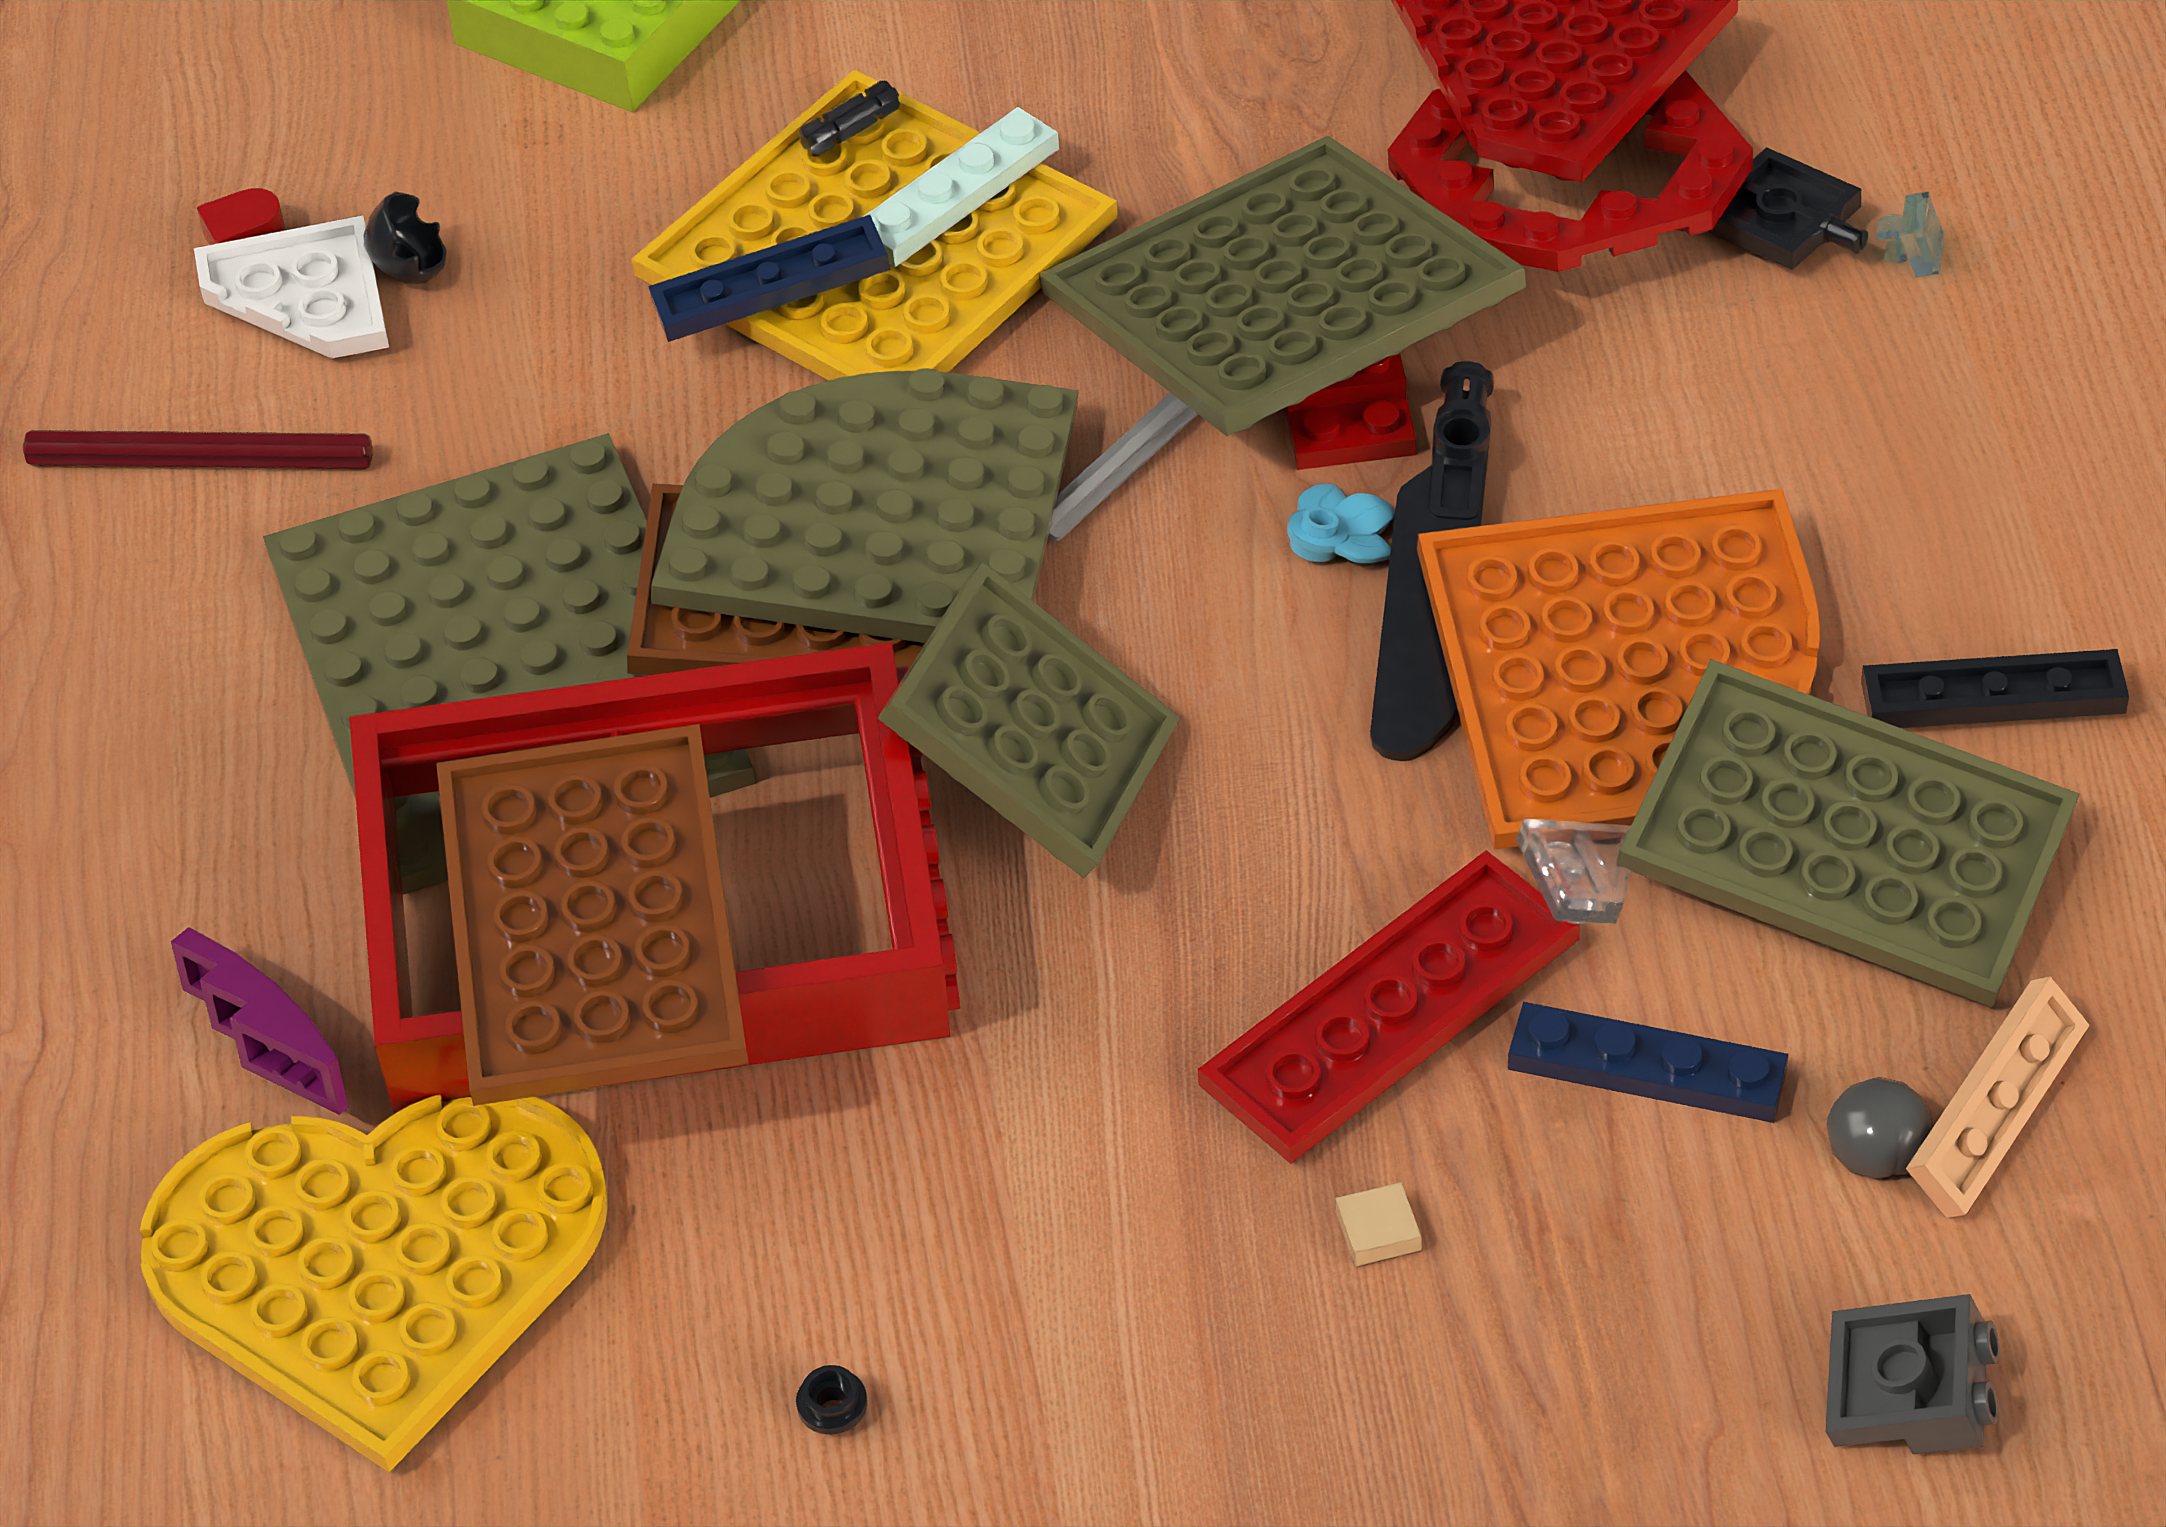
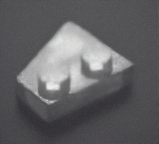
(1577, 868)

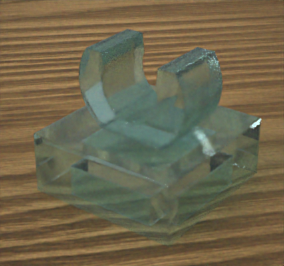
(1917, 233)

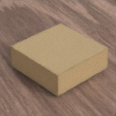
(1378, 1224)

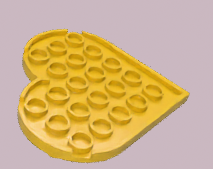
(376, 1264)

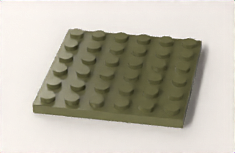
(1281, 284)

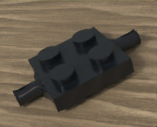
(1790, 211)

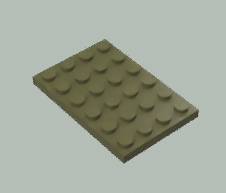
(1849, 832)

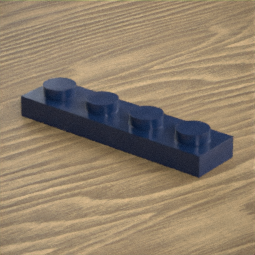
(769, 278)
(1648, 1062)

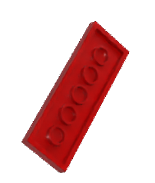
(1386, 1006)

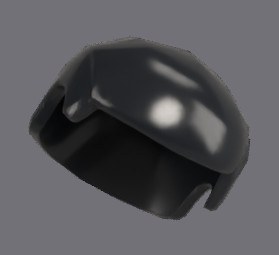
(403, 242)

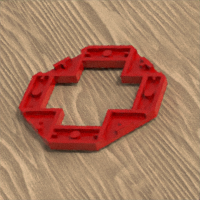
(1691, 202)

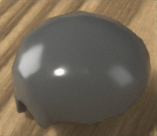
(1878, 1127)

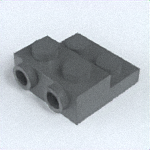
(1912, 1375)

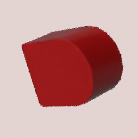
(241, 216)

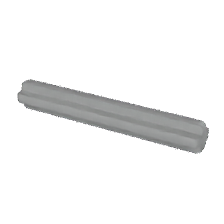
(1118, 464)

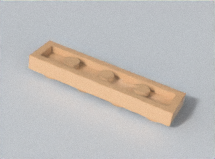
(1997, 1097)

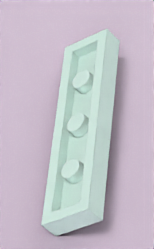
(962, 183)

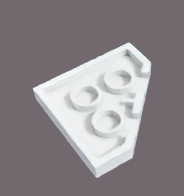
(300, 285)

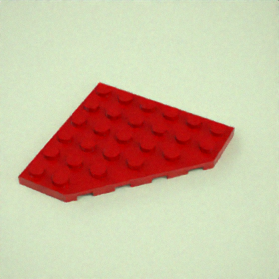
(1557, 78)

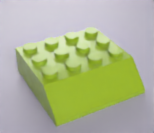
(591, 46)

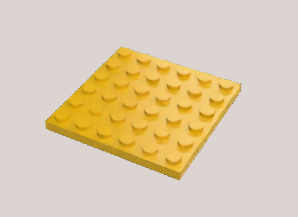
(926, 307)

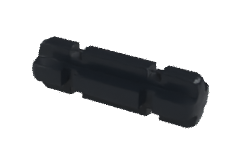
(849, 118)

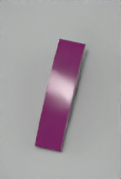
(267, 1025)

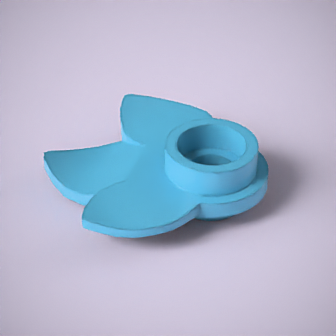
(1340, 525)

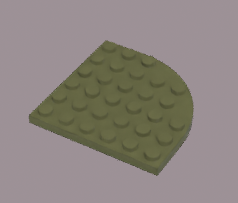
(870, 501)

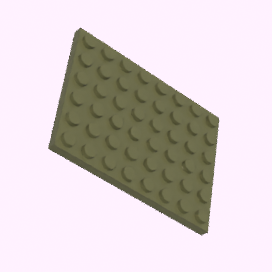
(471, 596)

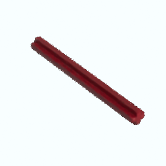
(198, 449)

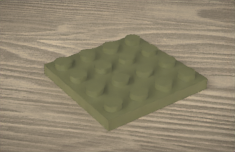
(1030, 719)

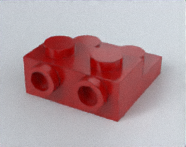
(1354, 419)

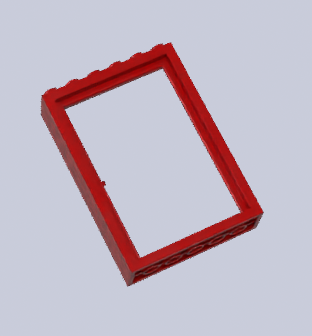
(739, 706)

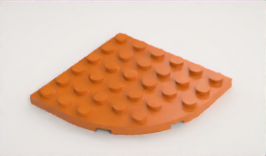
(1591, 636)

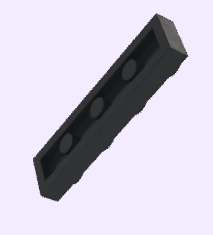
(1996, 689)

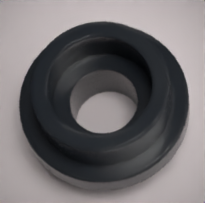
(829, 1384)

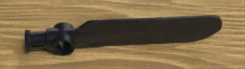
(1413, 685)

